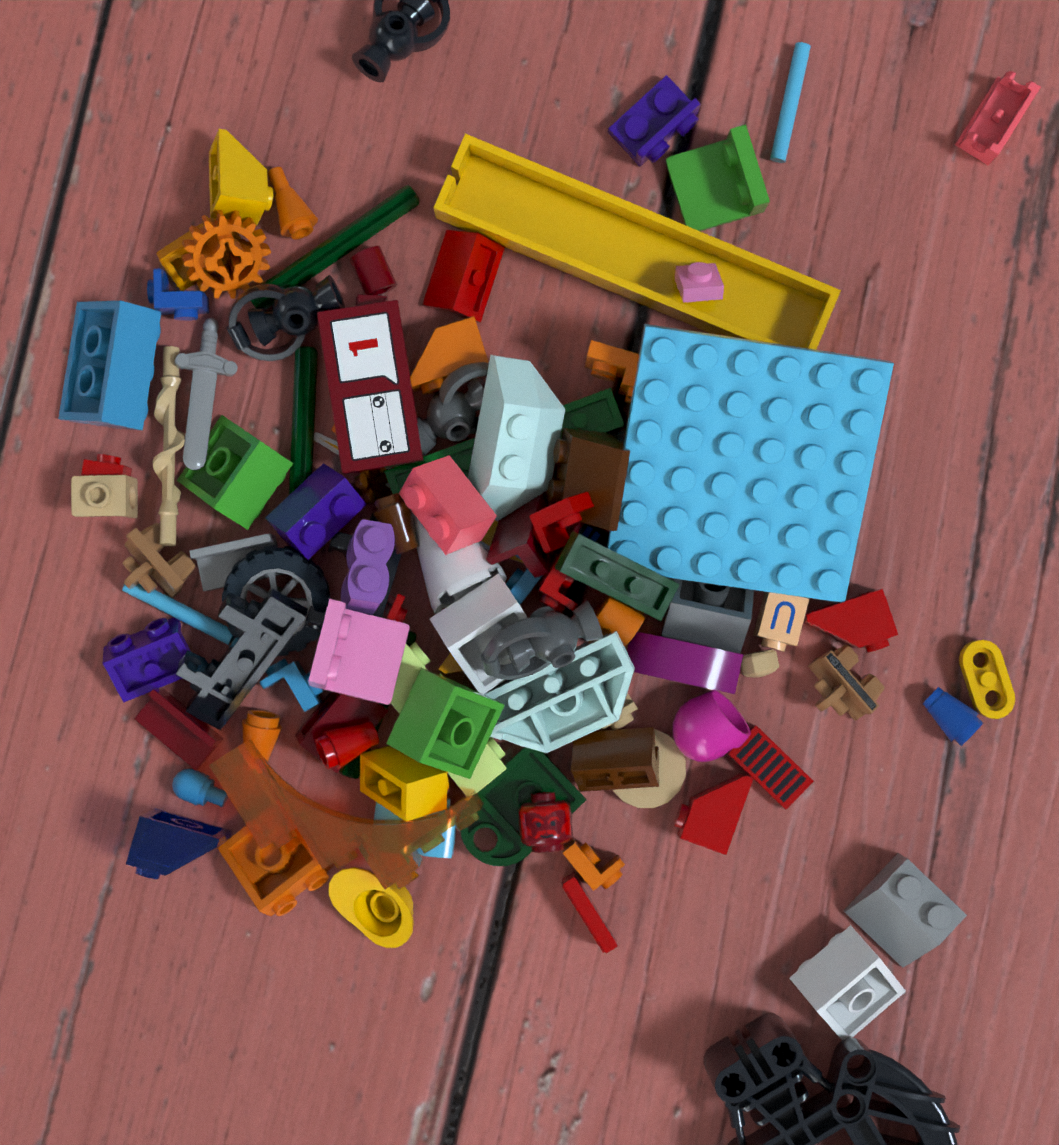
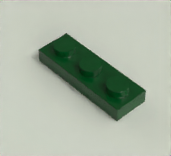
(616, 575)

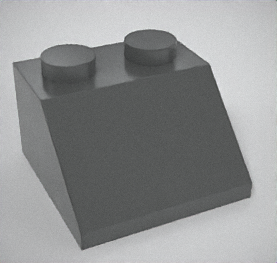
(709, 615)

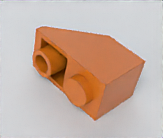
(447, 351)

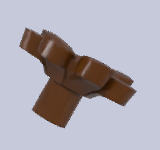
(372, 485)

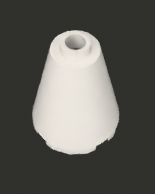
(452, 574)

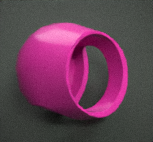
(709, 727)

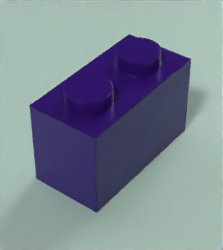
(316, 511)

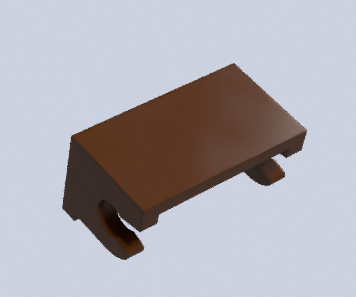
(616, 760)

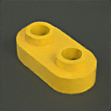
(989, 677)

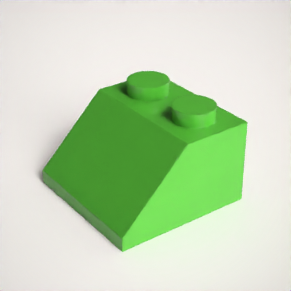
(237, 473)
(445, 724)

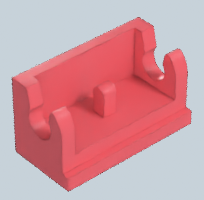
(996, 117)

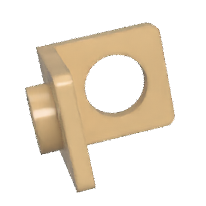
(104, 496)

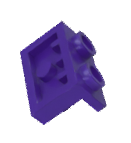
(654, 121)
(145, 658)

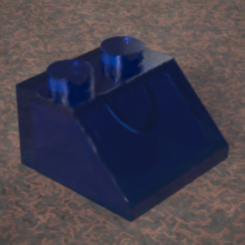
(171, 841)

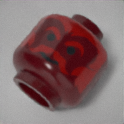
(545, 822)

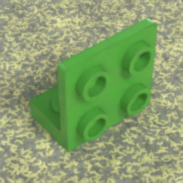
(718, 182)

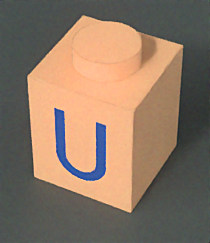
(780, 620)

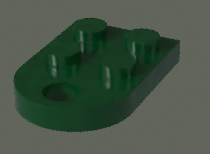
(525, 774)

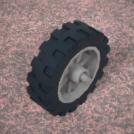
(288, 562)

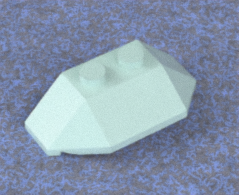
(514, 435)
(568, 700)

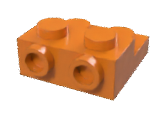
(611, 362)
(271, 874)

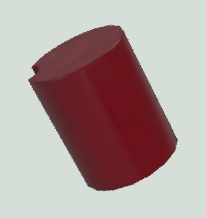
(373, 271)

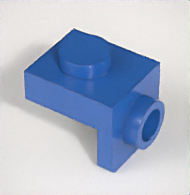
(183, 304)

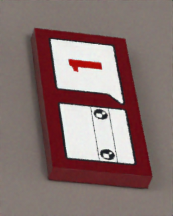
(370, 387)

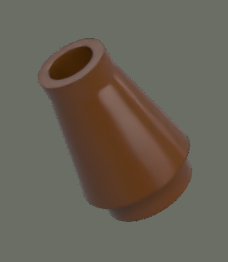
(395, 512)

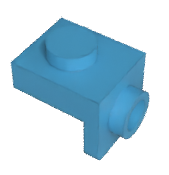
(296, 679)

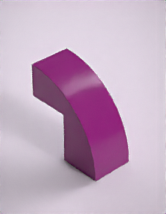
(685, 662)

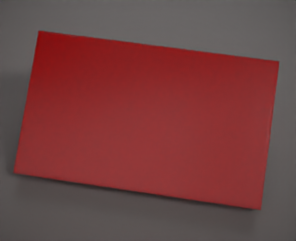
(464, 274)

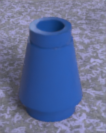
(952, 716)

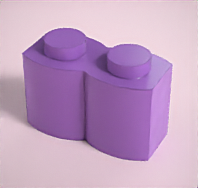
(367, 559)

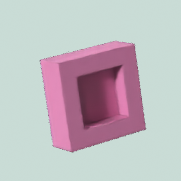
(699, 282)

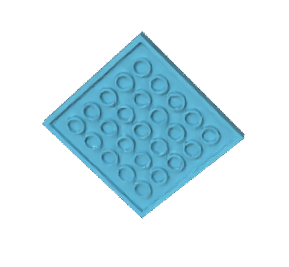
(749, 462)

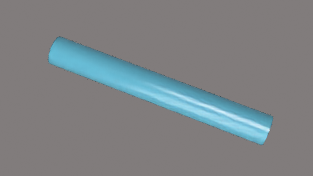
(790, 102)
(182, 613)

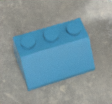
(110, 364)

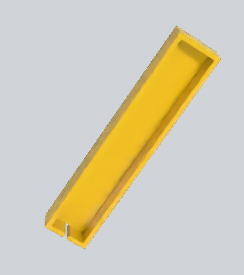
(627, 248)

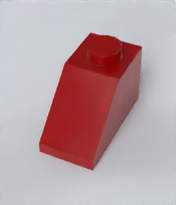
(857, 621)
(714, 814)

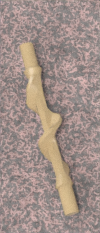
(173, 441)

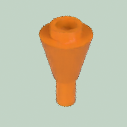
(294, 215)

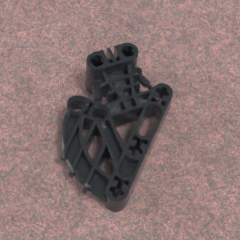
(766, 1077)

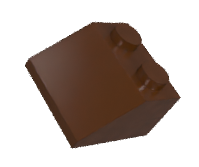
(591, 464)

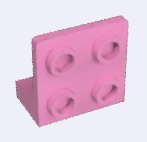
(358, 654)

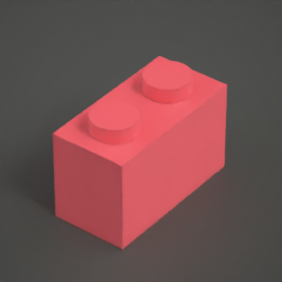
(447, 504)

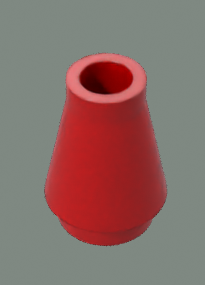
(344, 744)

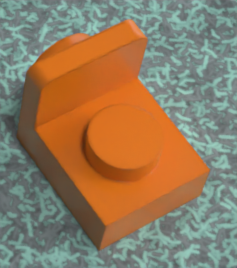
(584, 861)

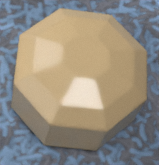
(759, 663)

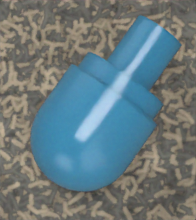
(197, 788)

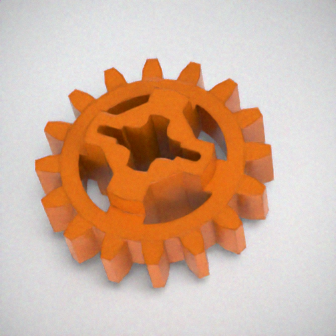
(210, 254)

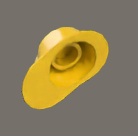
(376, 912)

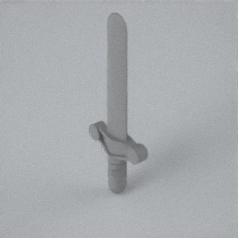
(203, 385)

